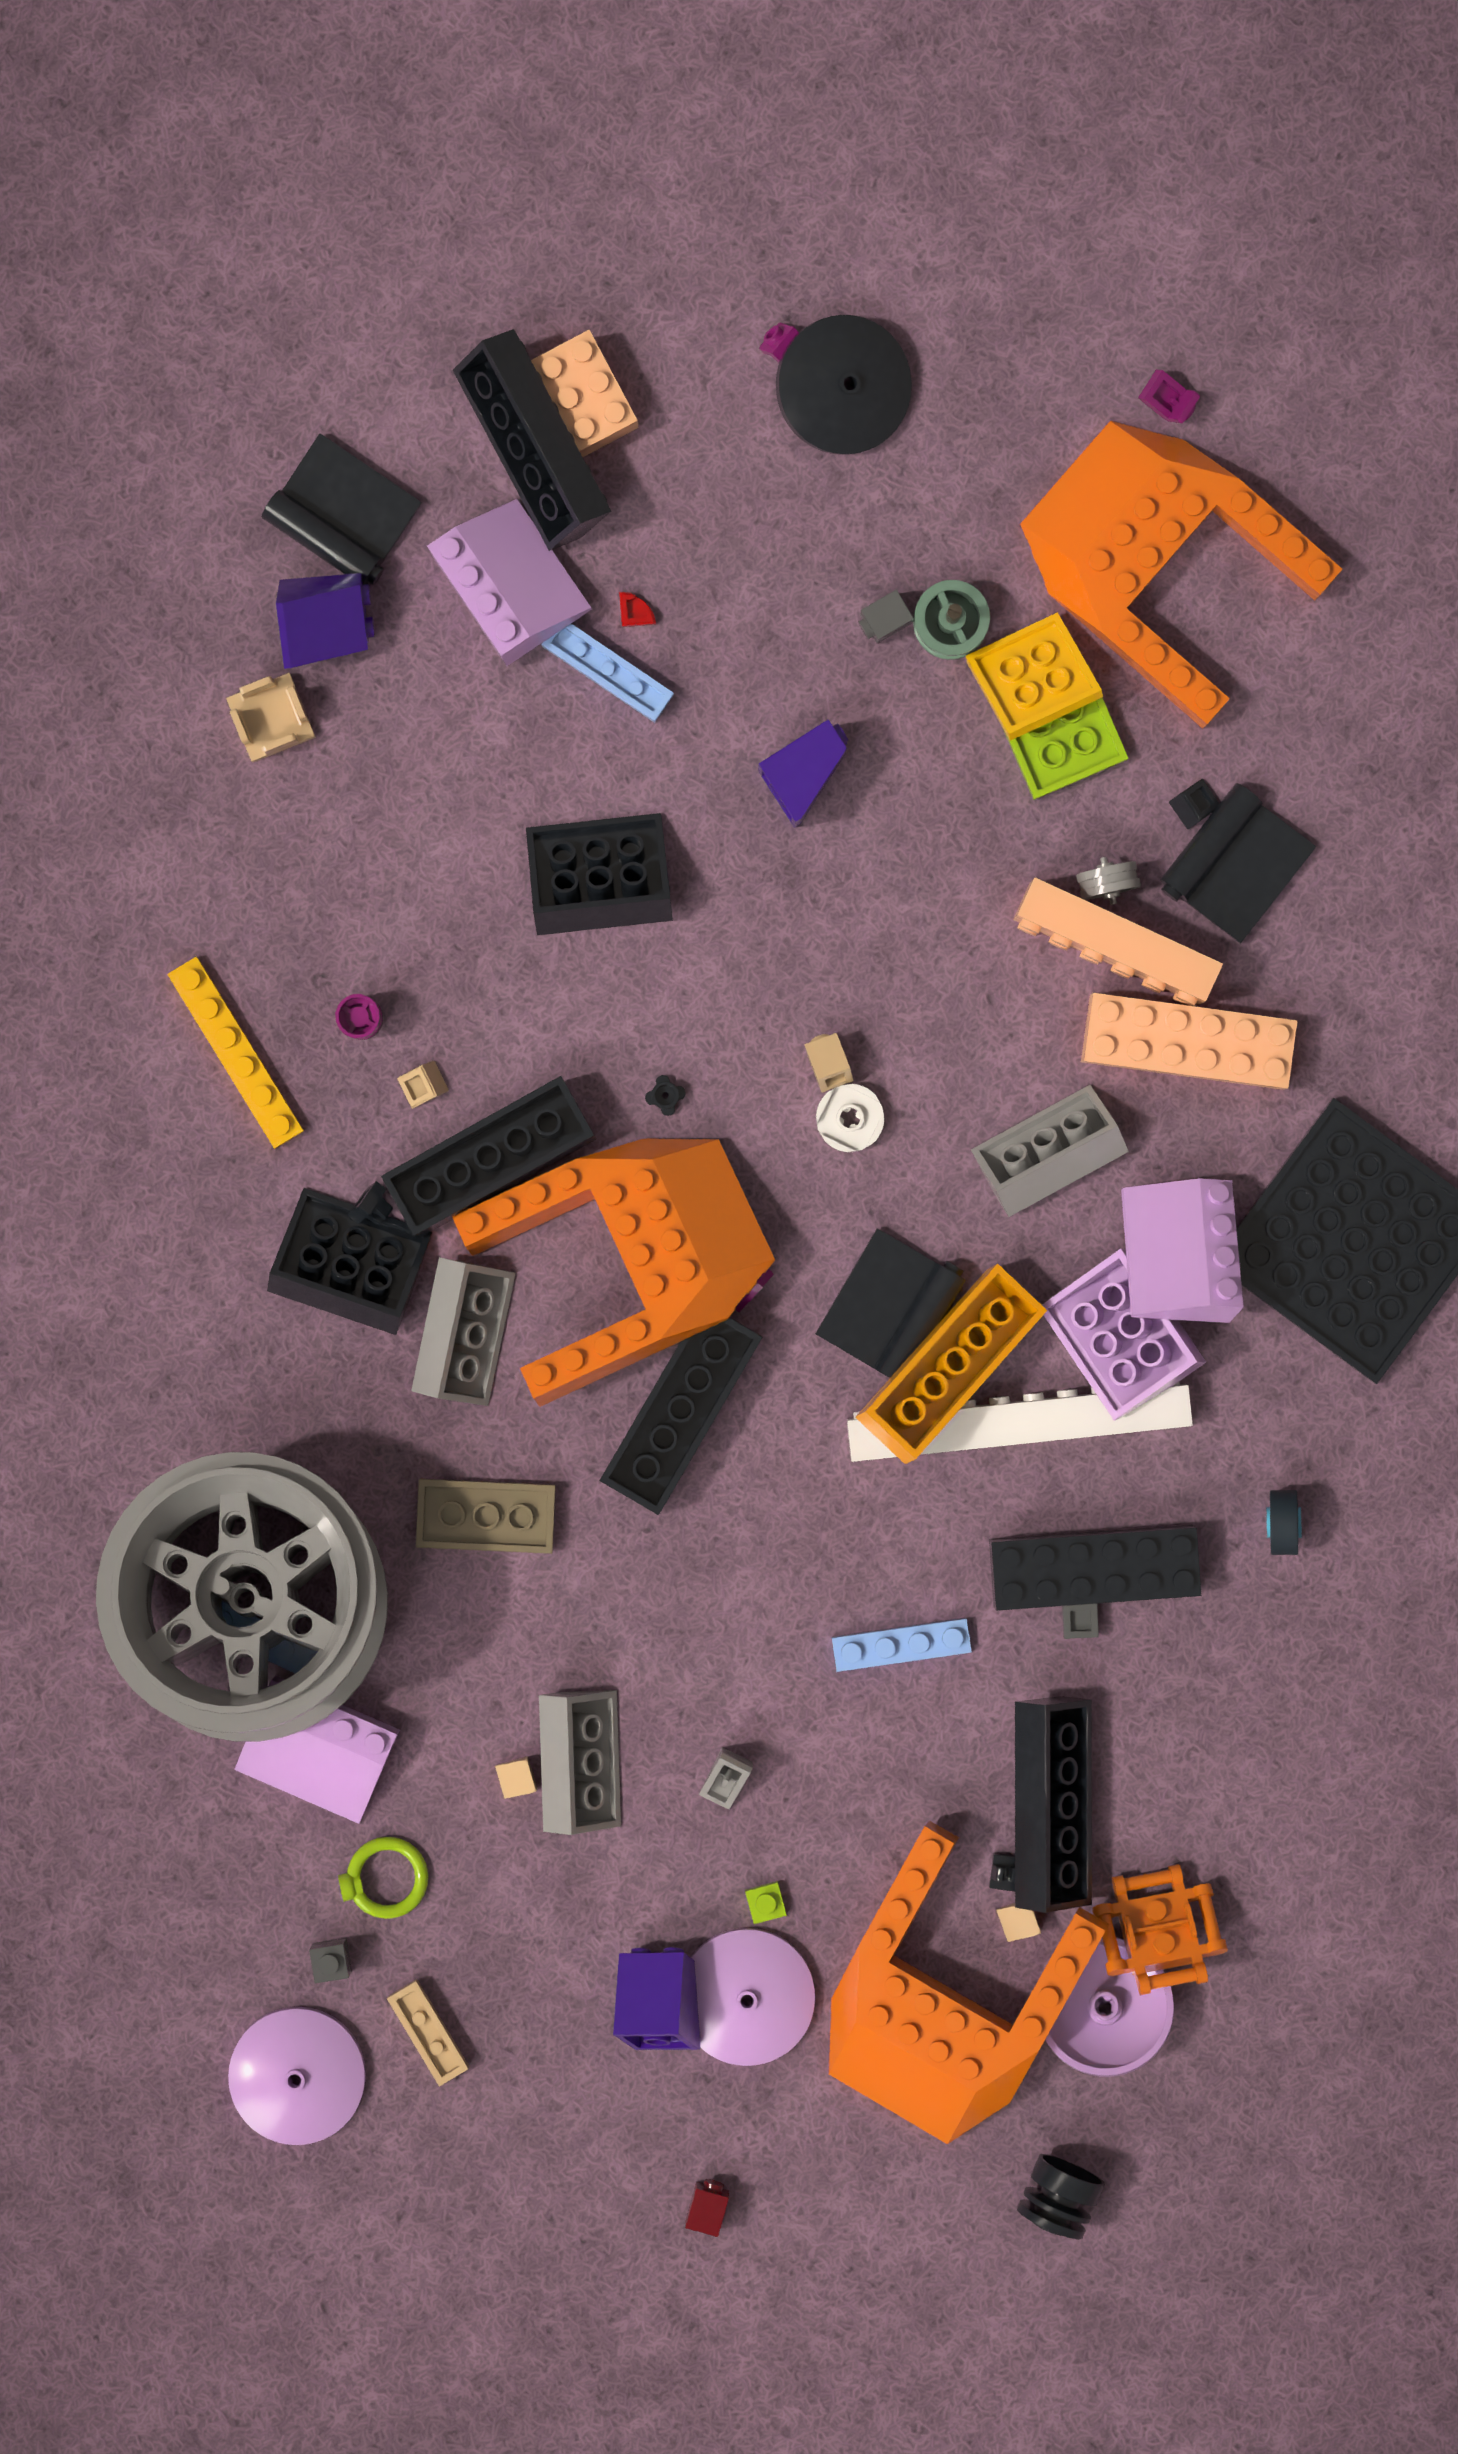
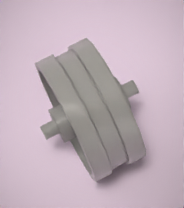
(1108, 880)

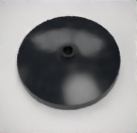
(814, 392)

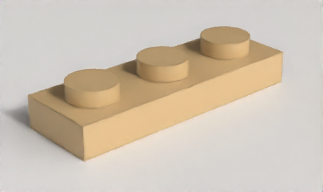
(428, 2032)

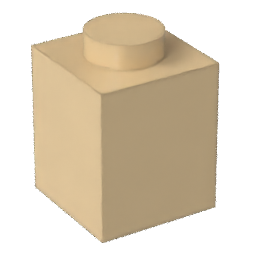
(828, 1061)

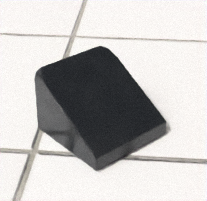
(1194, 804)

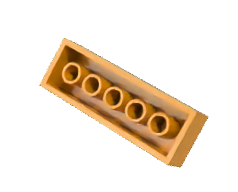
(951, 1364)

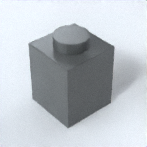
(885, 617)
(330, 1960)

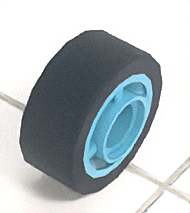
(1284, 1522)

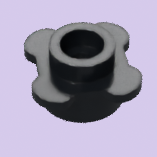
(655, 1096)

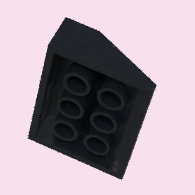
(598, 874)
(347, 1266)

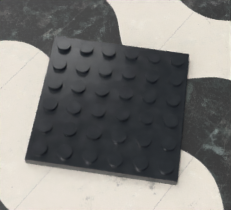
(1352, 1241)

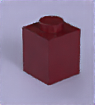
(707, 2207)

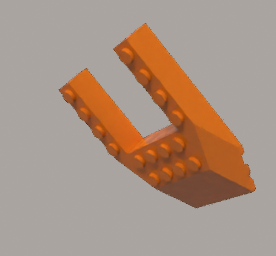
(1121, 521)
(676, 1228)
(923, 2043)

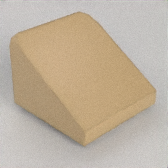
(423, 1084)
(516, 1777)
(1018, 1922)

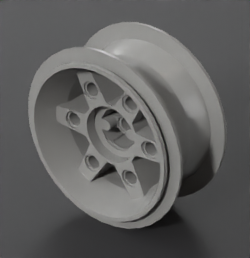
(143, 1546)

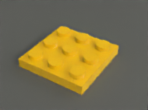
(1034, 676)

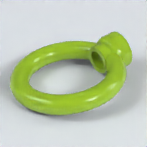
(351, 1883)

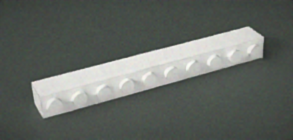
(1035, 1421)

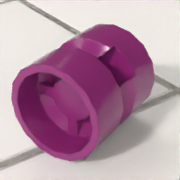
(359, 1017)

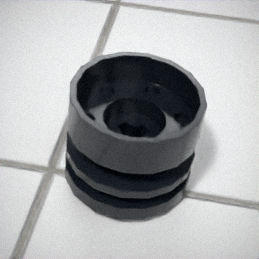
(1058, 2202)

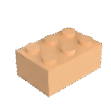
(586, 393)

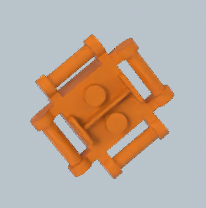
(1160, 1930)

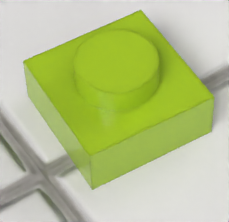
(765, 1902)

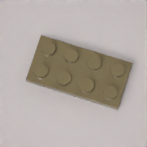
(485, 1516)

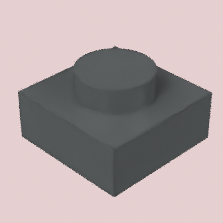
(1080, 1621)

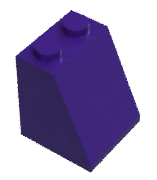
(323, 618)
(804, 768)
(657, 2000)

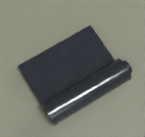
(342, 510)
(1237, 863)
(889, 1303)

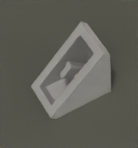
(726, 1778)

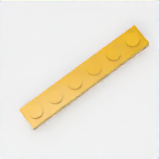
(235, 1052)

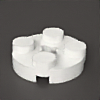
(868, 1111)

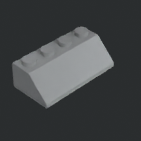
(1050, 1150)
(463, 1332)
(579, 1761)

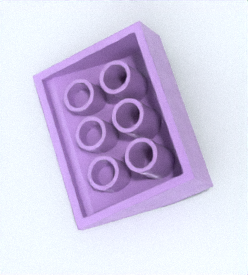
(509, 579)
(1182, 1250)
(1119, 1354)
(327, 1763)

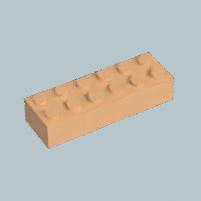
(1118, 942)
(1189, 1041)

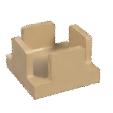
(270, 716)

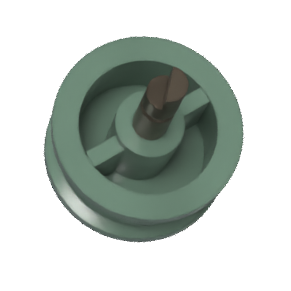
(951, 619)

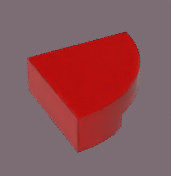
(635, 611)

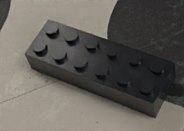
(531, 439)
(488, 1157)
(679, 1413)
(1095, 1567)
(1053, 1803)

